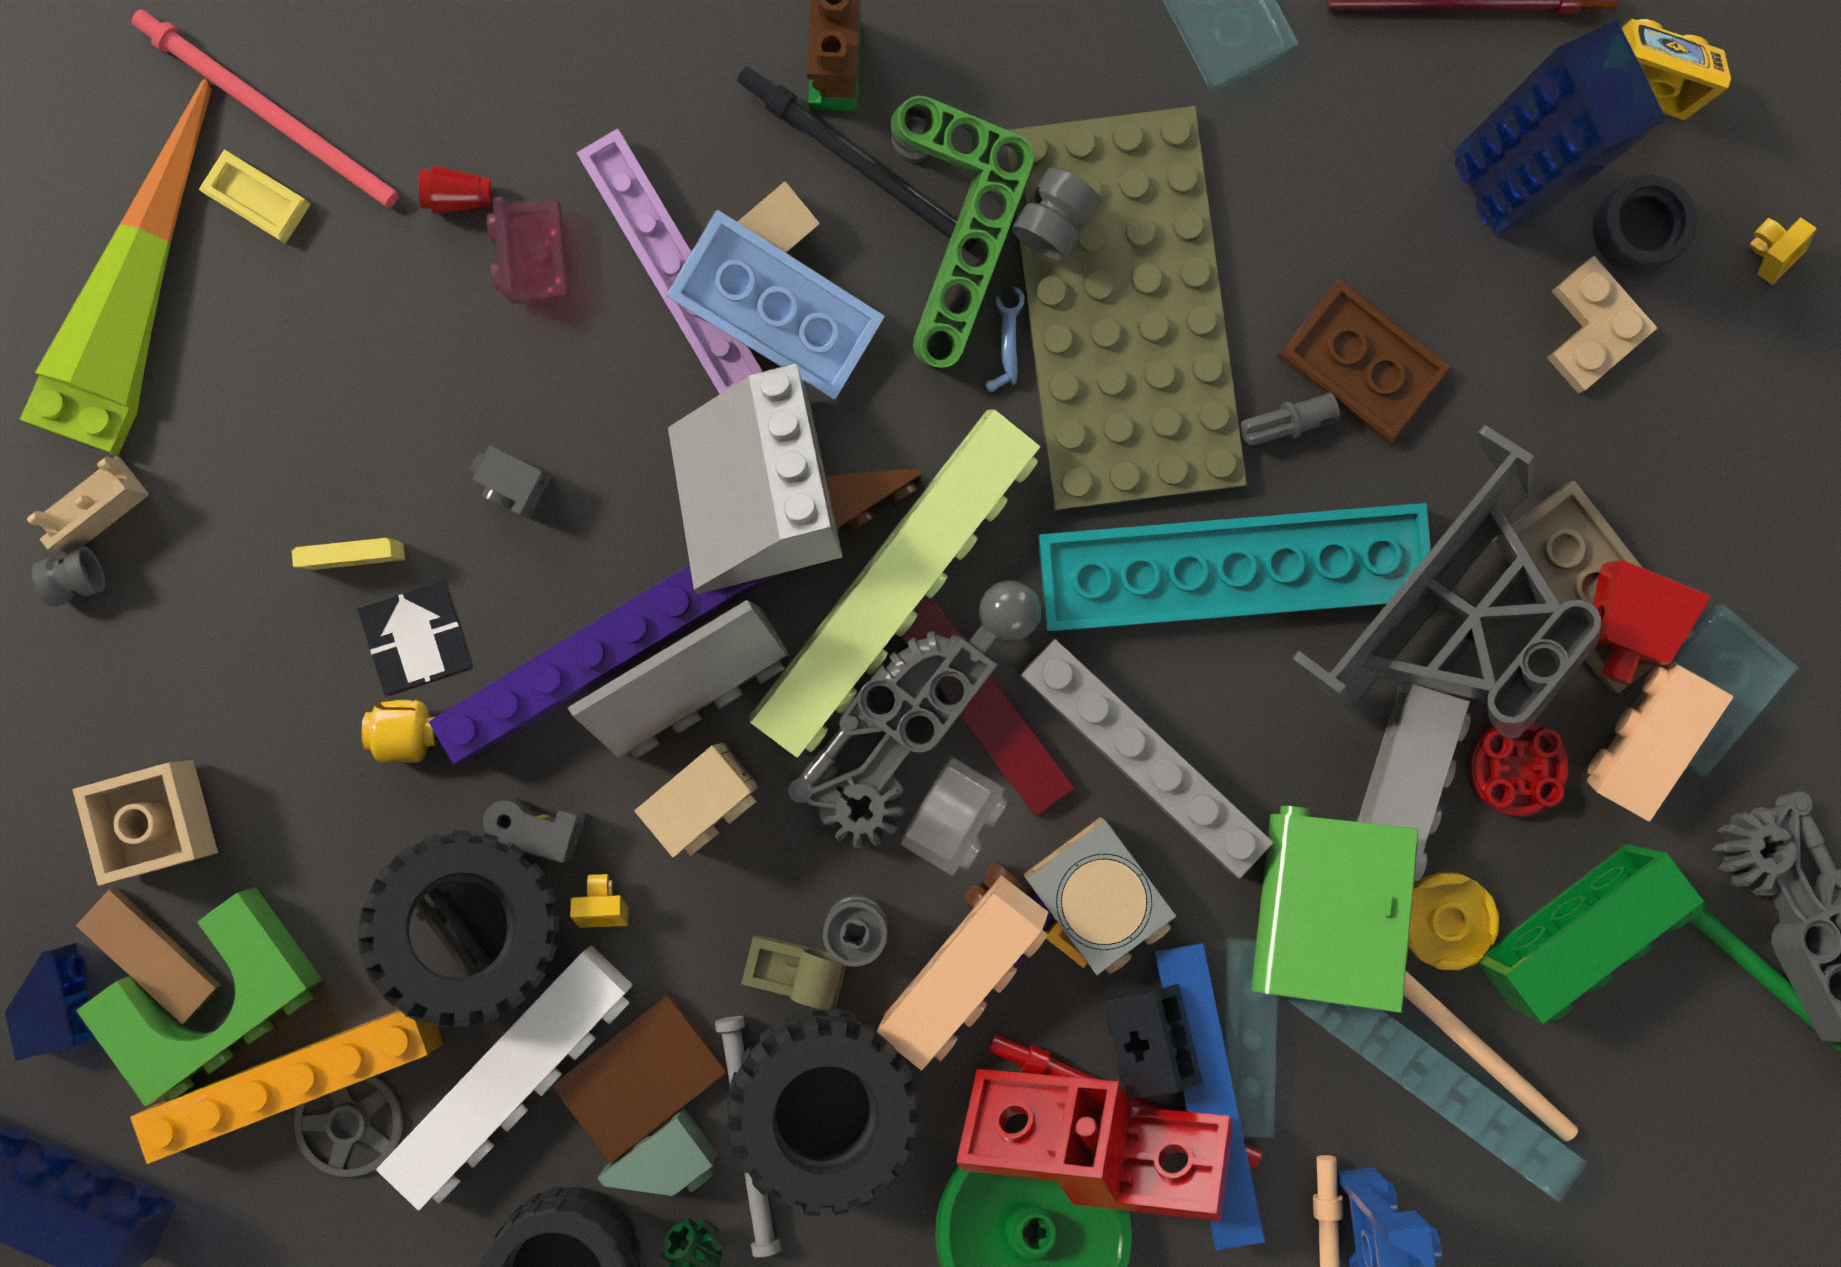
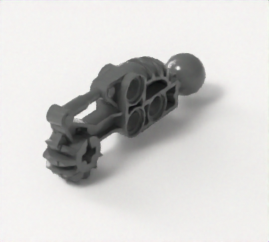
(1007, 614)
(1817, 914)

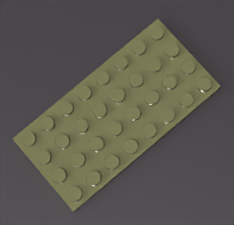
(1133, 318)

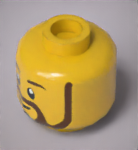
(398, 731)

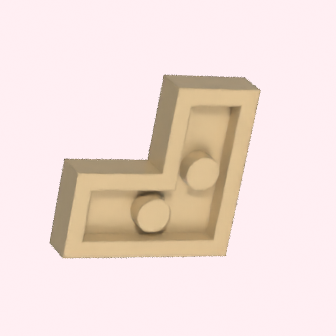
(1609, 324)

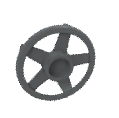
(348, 1124)

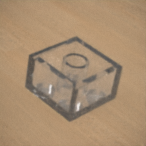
(953, 816)

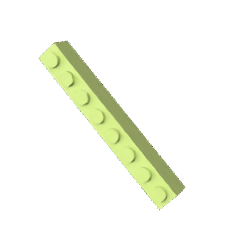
(894, 583)

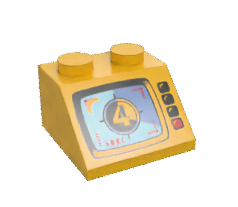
(1679, 68)

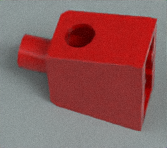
(1642, 617)

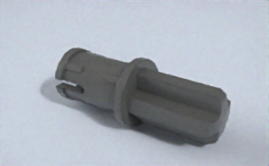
(1291, 420)

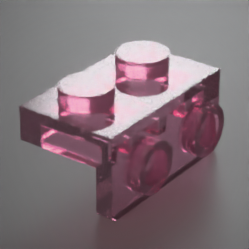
(529, 251)

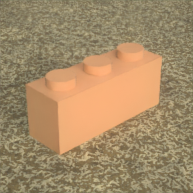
(1657, 739)

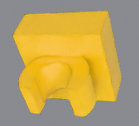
(1780, 247)
(600, 906)

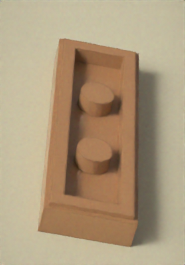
(148, 955)

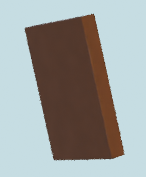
(1364, 361)
(639, 1077)

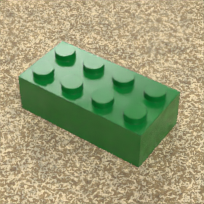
(1589, 932)

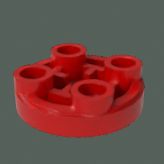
(1518, 773)

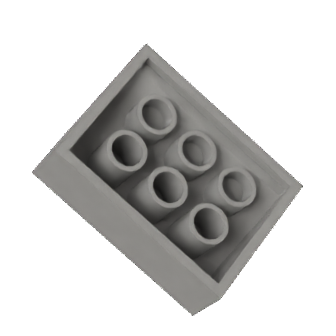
(753, 483)
(682, 681)

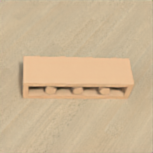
(963, 972)

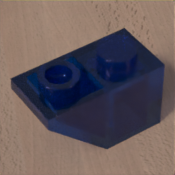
(44, 1008)

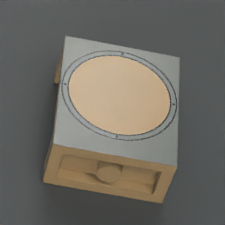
(1100, 897)

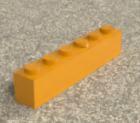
(282, 1083)

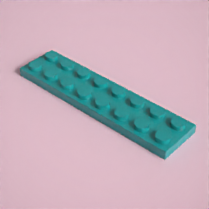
(1230, 566)

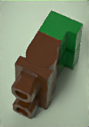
(834, 54)

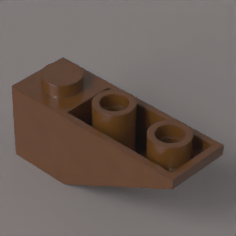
(858, 494)

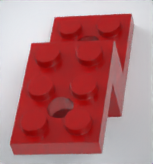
(1096, 1144)

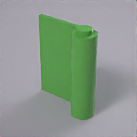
(1335, 910)

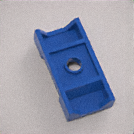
(1381, 1232)

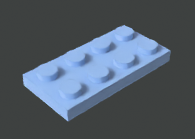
(775, 304)

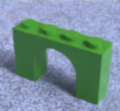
(162, 1055)

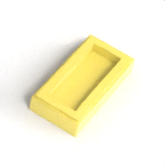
(254, 196)
(348, 554)

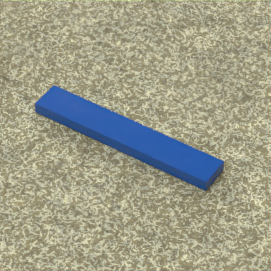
(1215, 1095)

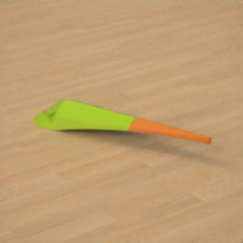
(99, 356)

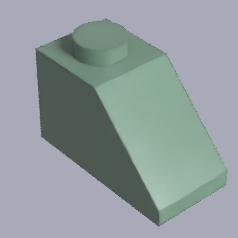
(664, 1160)

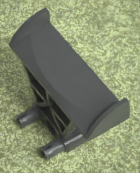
(1565, 634)

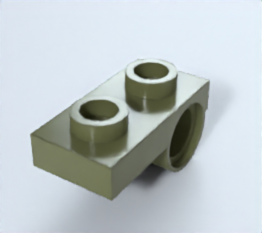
(794, 971)

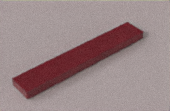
(997, 724)

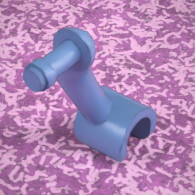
(1008, 341)

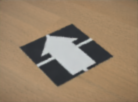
(414, 638)

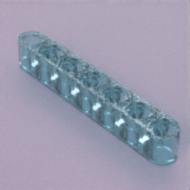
(1451, 1093)

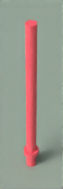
(167, 38)

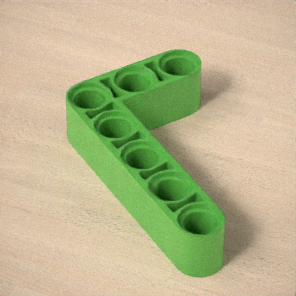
(971, 223)

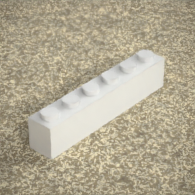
(504, 1077)

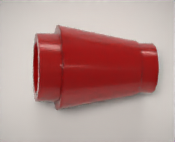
(452, 190)

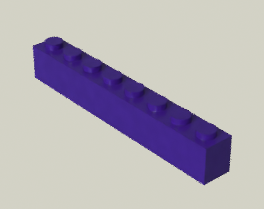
(580, 663)

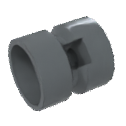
(1061, 207)
(855, 930)

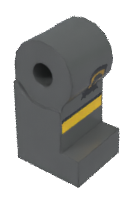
(533, 831)

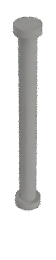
(765, 1242)

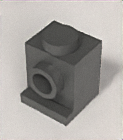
(509, 480)

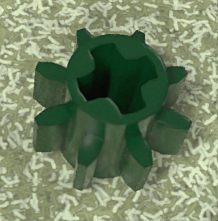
(692, 1245)

